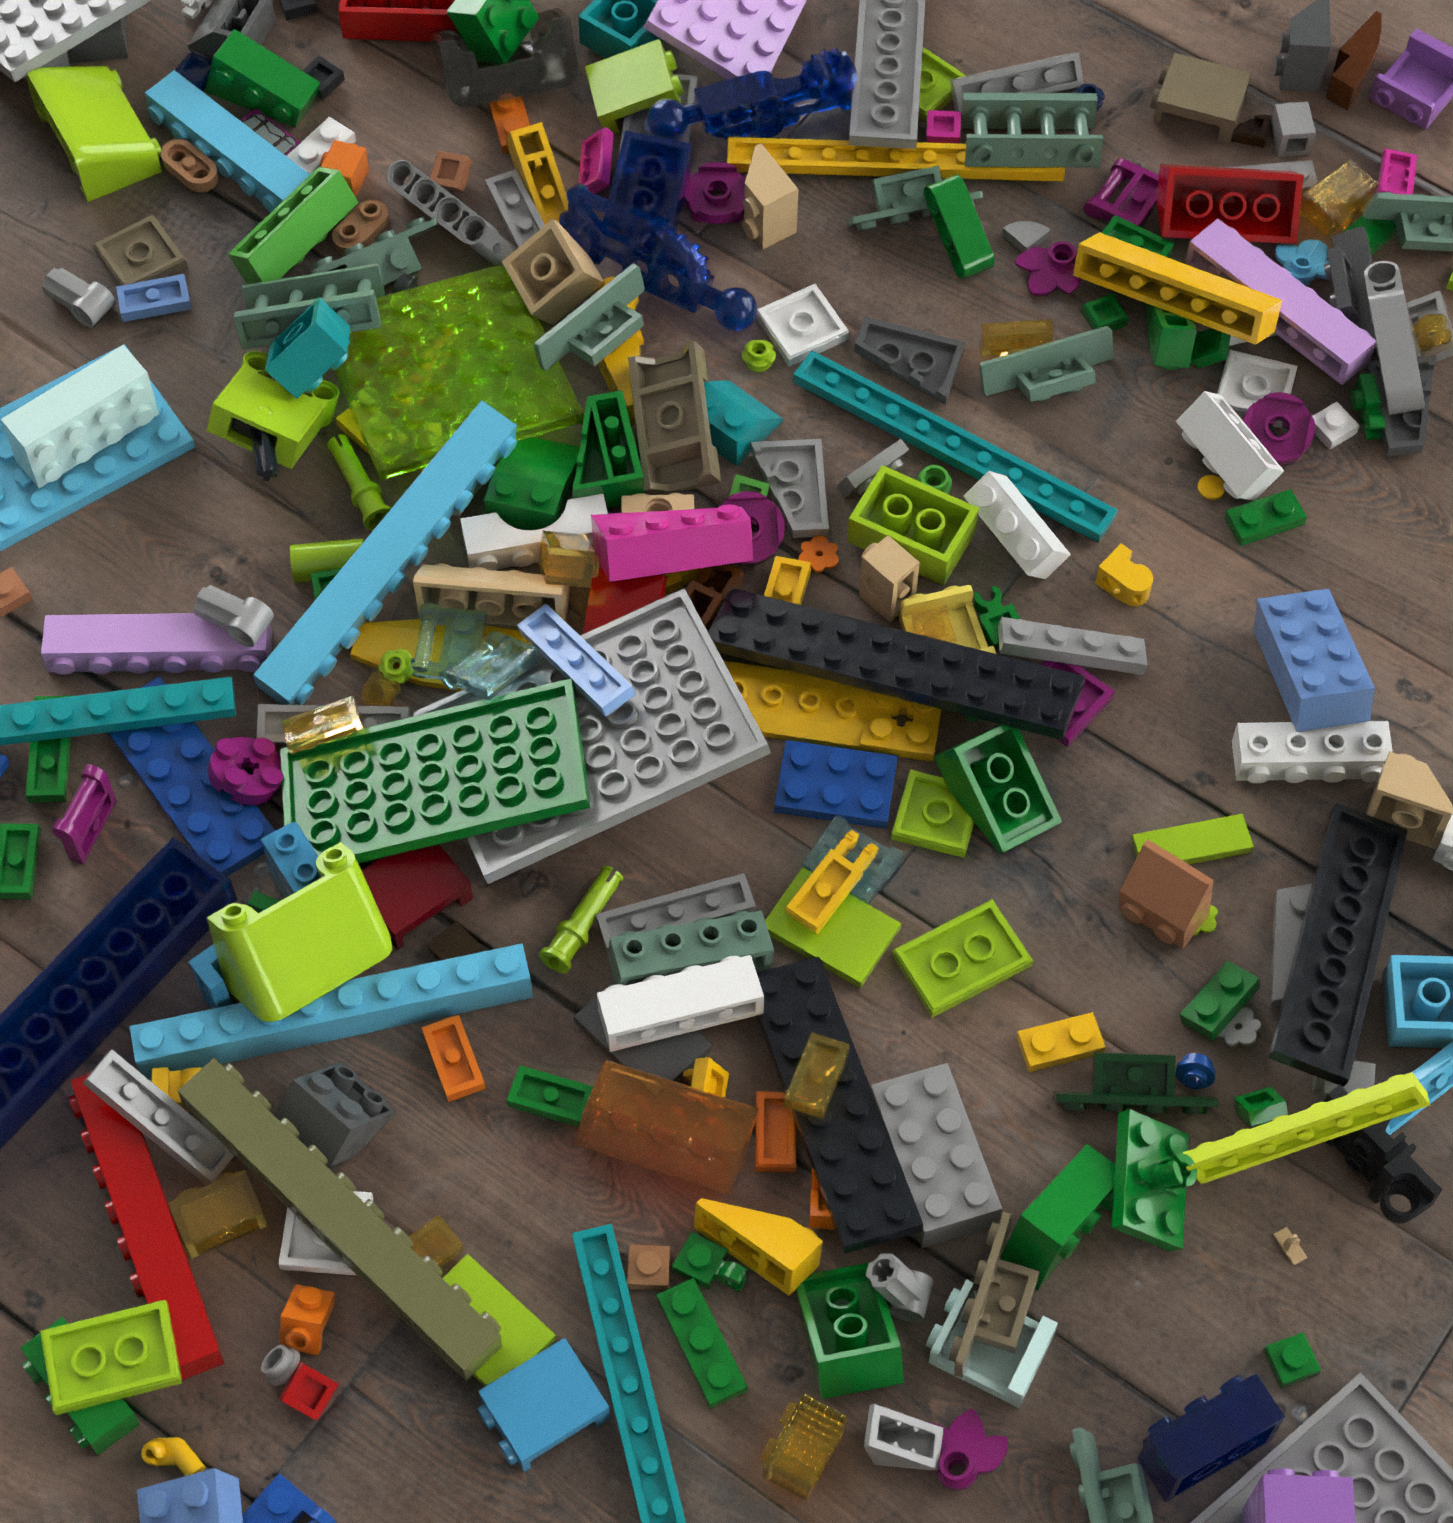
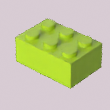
(917, 517)

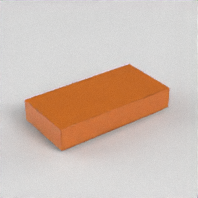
(774, 1134)

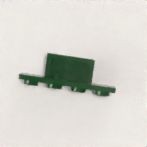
(1134, 1081)

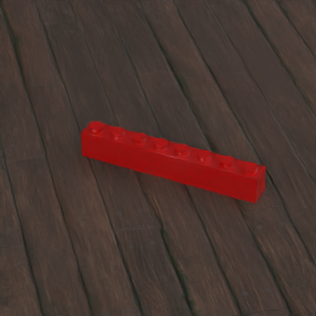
(147, 1227)

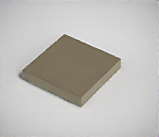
(140, 253)

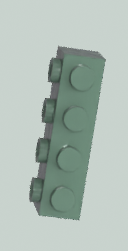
(700, 943)

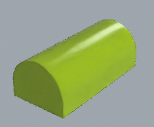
(320, 556)

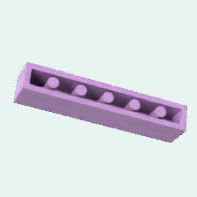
(1304, 317)
(145, 644)

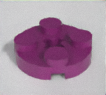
(713, 209)
(1295, 418)
(767, 518)
(247, 752)

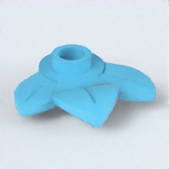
(1304, 261)

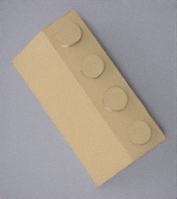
(504, 595)

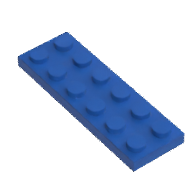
(174, 770)

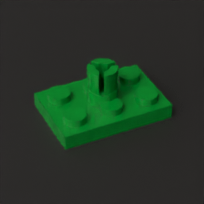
(1151, 1180)

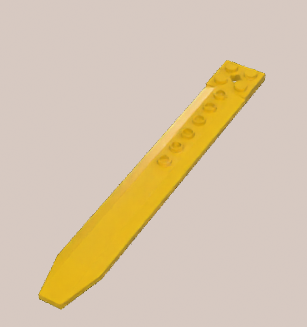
(781, 701)

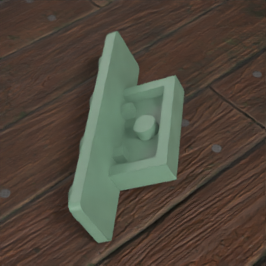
(899, 197)
(1420, 219)
(391, 252)
(597, 324)
(1049, 367)
(1111, 1494)

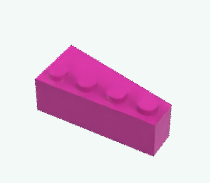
(670, 540)

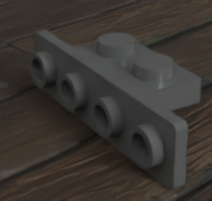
(1346, 272)

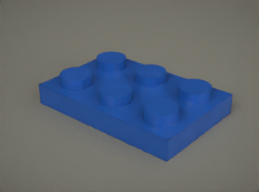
(835, 781)

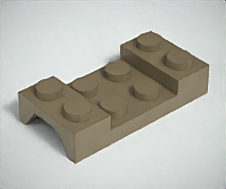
(673, 421)

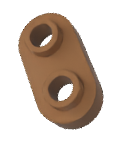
(194, 170)
(364, 222)

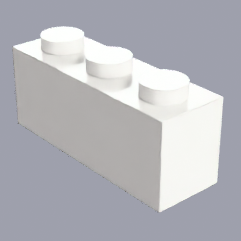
(1228, 446)
(1017, 525)

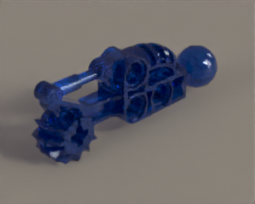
(759, 101)
(671, 255)

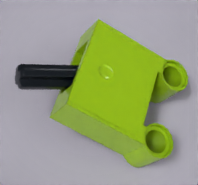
(268, 418)

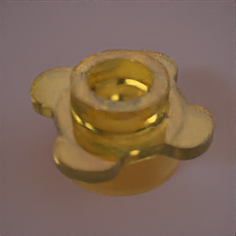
(1429, 324)
(372, 687)

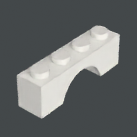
(497, 545)

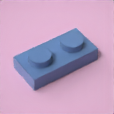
(153, 297)

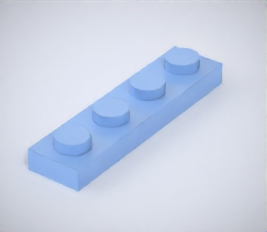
(576, 660)

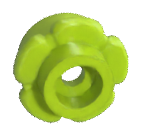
(758, 362)
(391, 657)

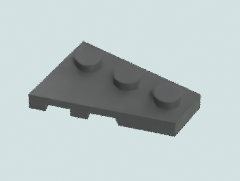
(912, 355)
(1405, 431)

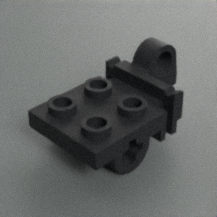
(1389, 1164)

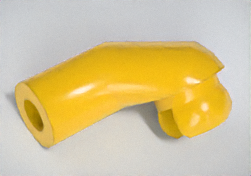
(172, 1452)

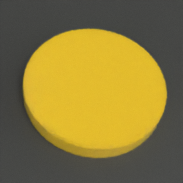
(1211, 487)

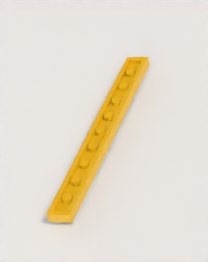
(840, 158)

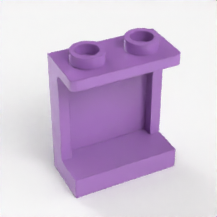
(1418, 81)

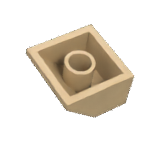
(769, 201)
(552, 273)
(1411, 799)

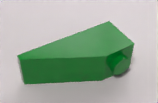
(1169, 338)

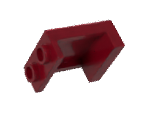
(415, 887)

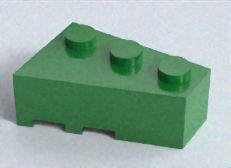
(260, 80)
(607, 452)
(1062, 1214)

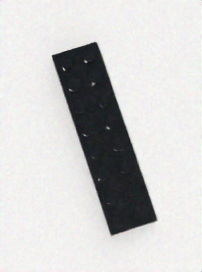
(1338, 945)
(850, 1144)

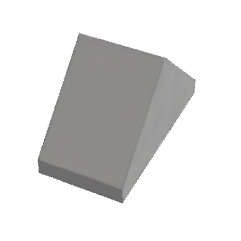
(902, 1440)

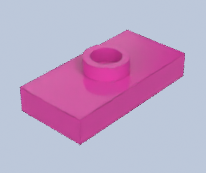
(596, 160)
(1397, 172)

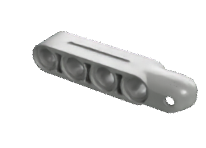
(444, 206)
(1393, 338)

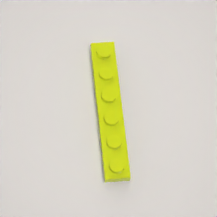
(1308, 1127)

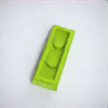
(1201, 840)

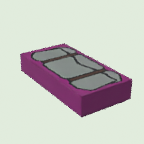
(270, 131)

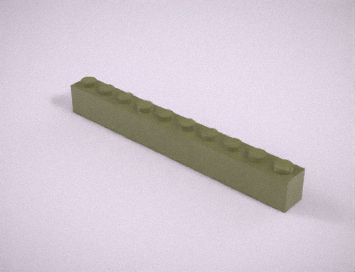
(341, 1219)

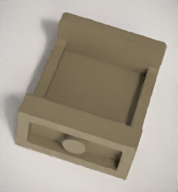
(1202, 93)

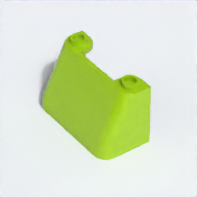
(94, 126)
(303, 942)

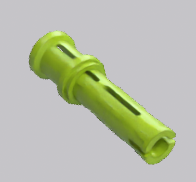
(365, 493)
(573, 932)

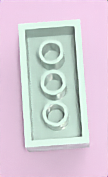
(80, 416)

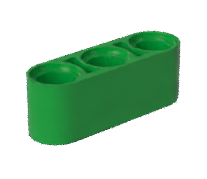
(959, 226)

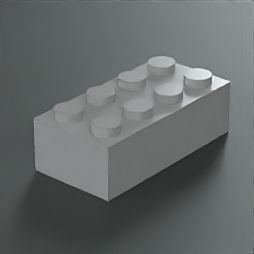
(938, 1154)

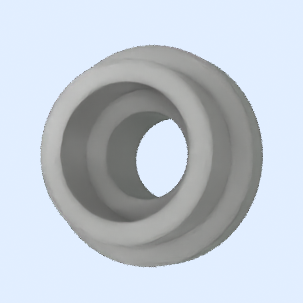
(280, 1365)

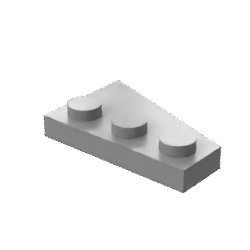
(796, 483)
(1287, 922)

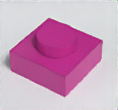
(943, 126)

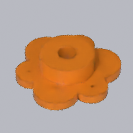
(819, 553)

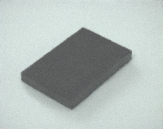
(662, 1058)

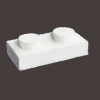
(311, 149)

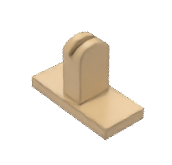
(1290, 1245)

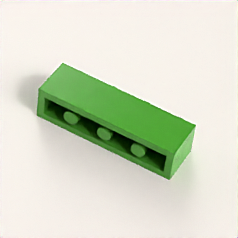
(294, 227)

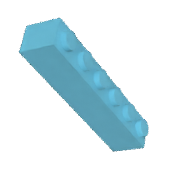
(224, 139)

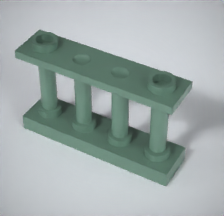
(1031, 111)
(279, 302)

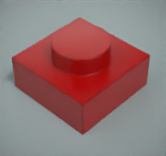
(308, 1391)

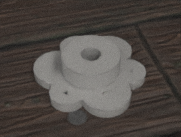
(1241, 1029)

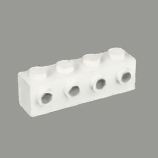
(1325, 754)
(680, 1002)

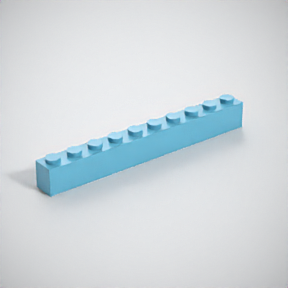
(385, 556)
(347, 1011)

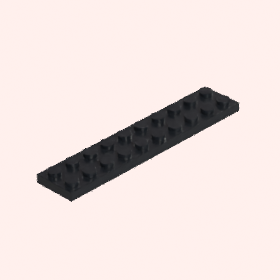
(897, 663)

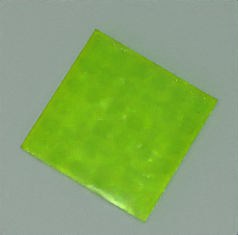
(440, 357)

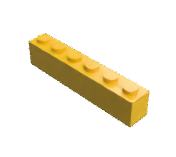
(1177, 288)

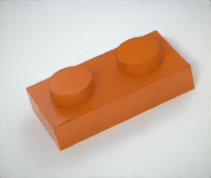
(507, 117)
(453, 1058)

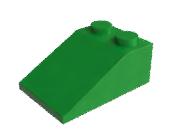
(532, 483)
(999, 786)
(848, 1332)

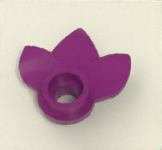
(1047, 269)
(968, 1446)

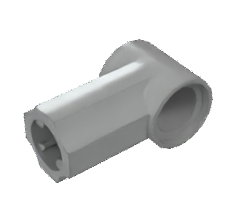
(84, 300)
(241, 618)
(902, 1287)

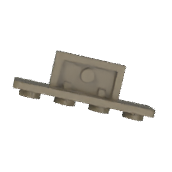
(1000, 1303)

